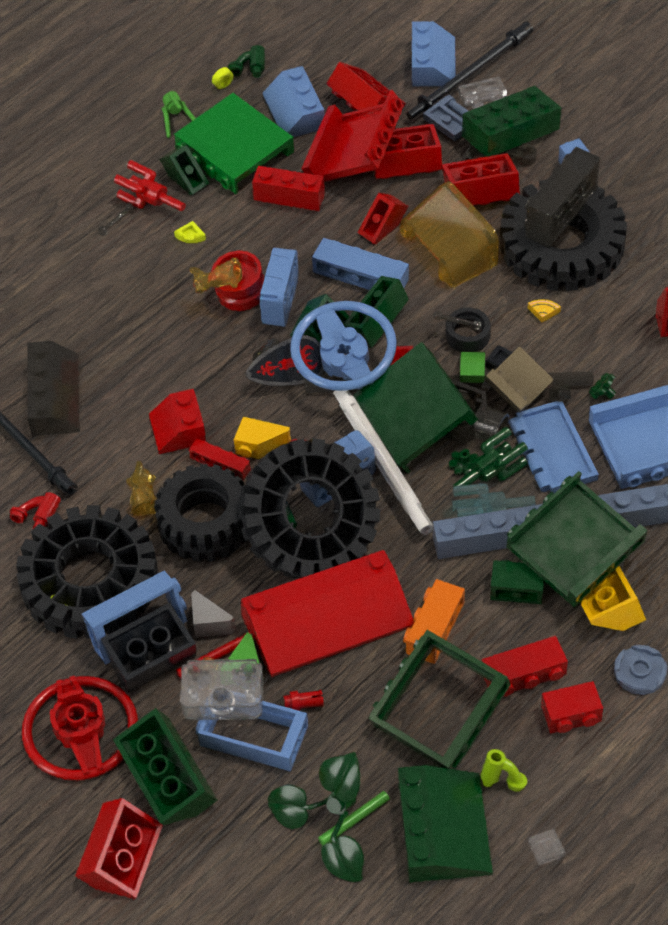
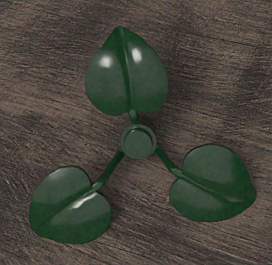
(342, 778)

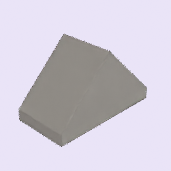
(210, 618)

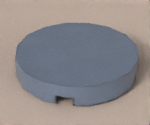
(640, 669)

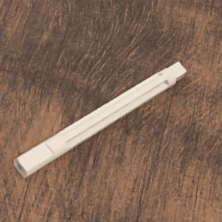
(385, 462)

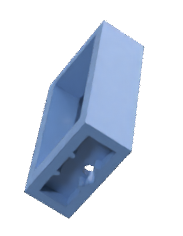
(129, 600)
(273, 713)

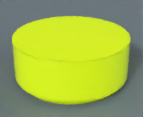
(222, 78)

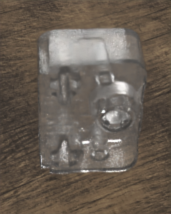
(221, 689)

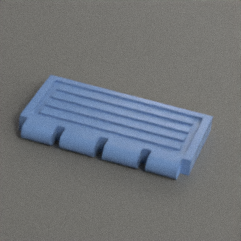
(552, 446)

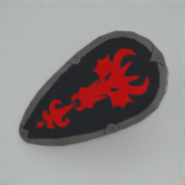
(276, 365)

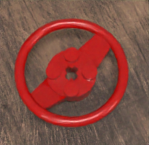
(79, 734)

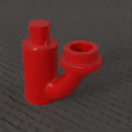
(46, 506)

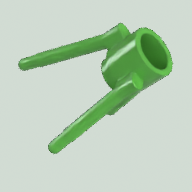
(173, 105)

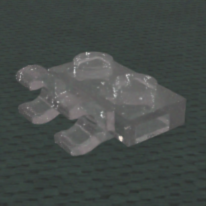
(482, 91)

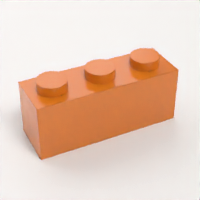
(437, 615)

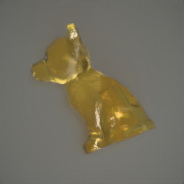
(225, 274)
(142, 496)

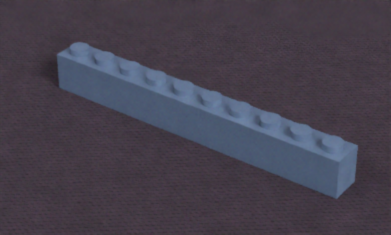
(490, 530)

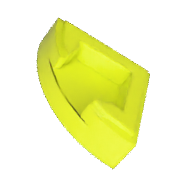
(190, 233)

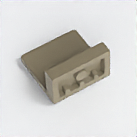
(519, 380)

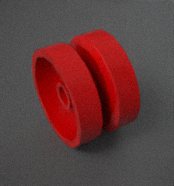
(248, 291)

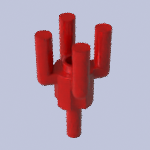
(146, 189)

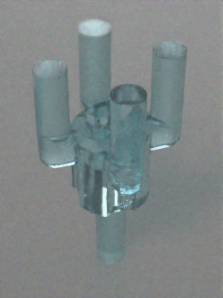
(486, 501)

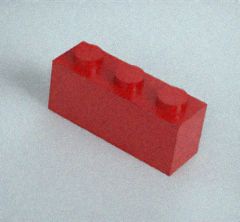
(288, 188)
(530, 664)

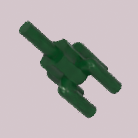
(494, 461)

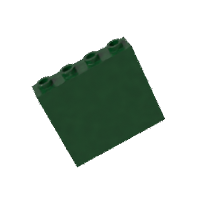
(413, 405)
(574, 540)

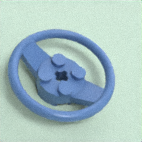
(340, 341)

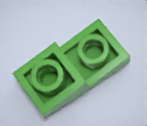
(472, 367)

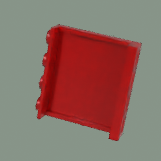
(352, 140)

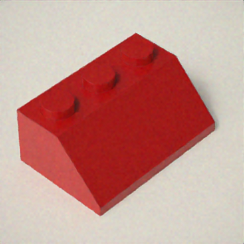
(357, 87)
(411, 152)
(484, 178)
(119, 849)

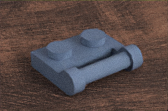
(445, 119)

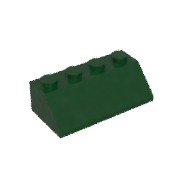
(164, 768)

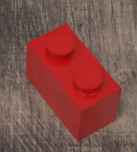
(572, 707)

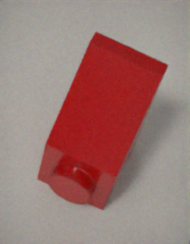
(382, 217)

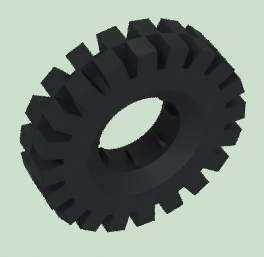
(601, 250)
(265, 515)
(52, 547)

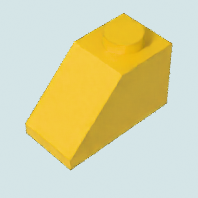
(259, 437)

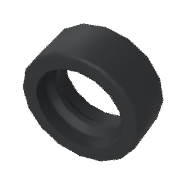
(468, 344)

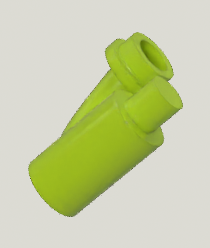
(493, 766)

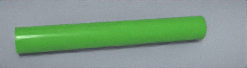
(356, 816)

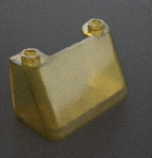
(453, 234)

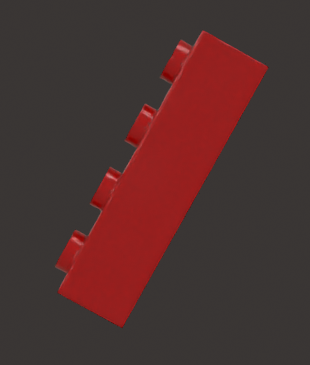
(214, 455)

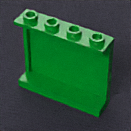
(233, 141)

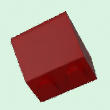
(177, 422)

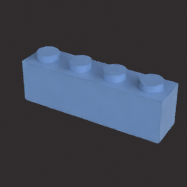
(356, 265)

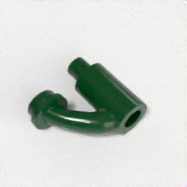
(257, 62)

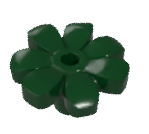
(603, 387)
(462, 462)

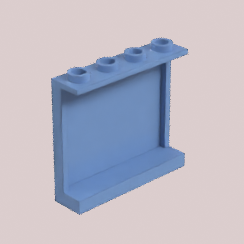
(634, 435)

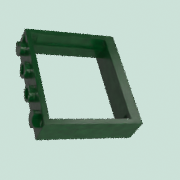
(408, 669)

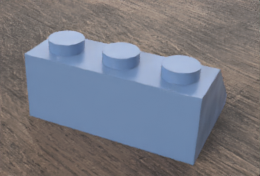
(432, 54)
(294, 102)

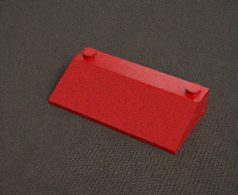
(326, 613)

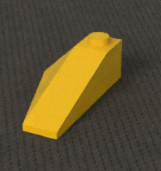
(613, 603)

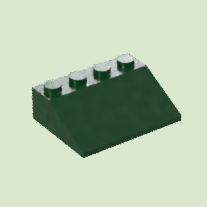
(443, 823)

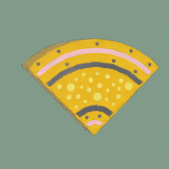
(544, 309)

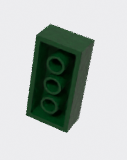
(511, 121)

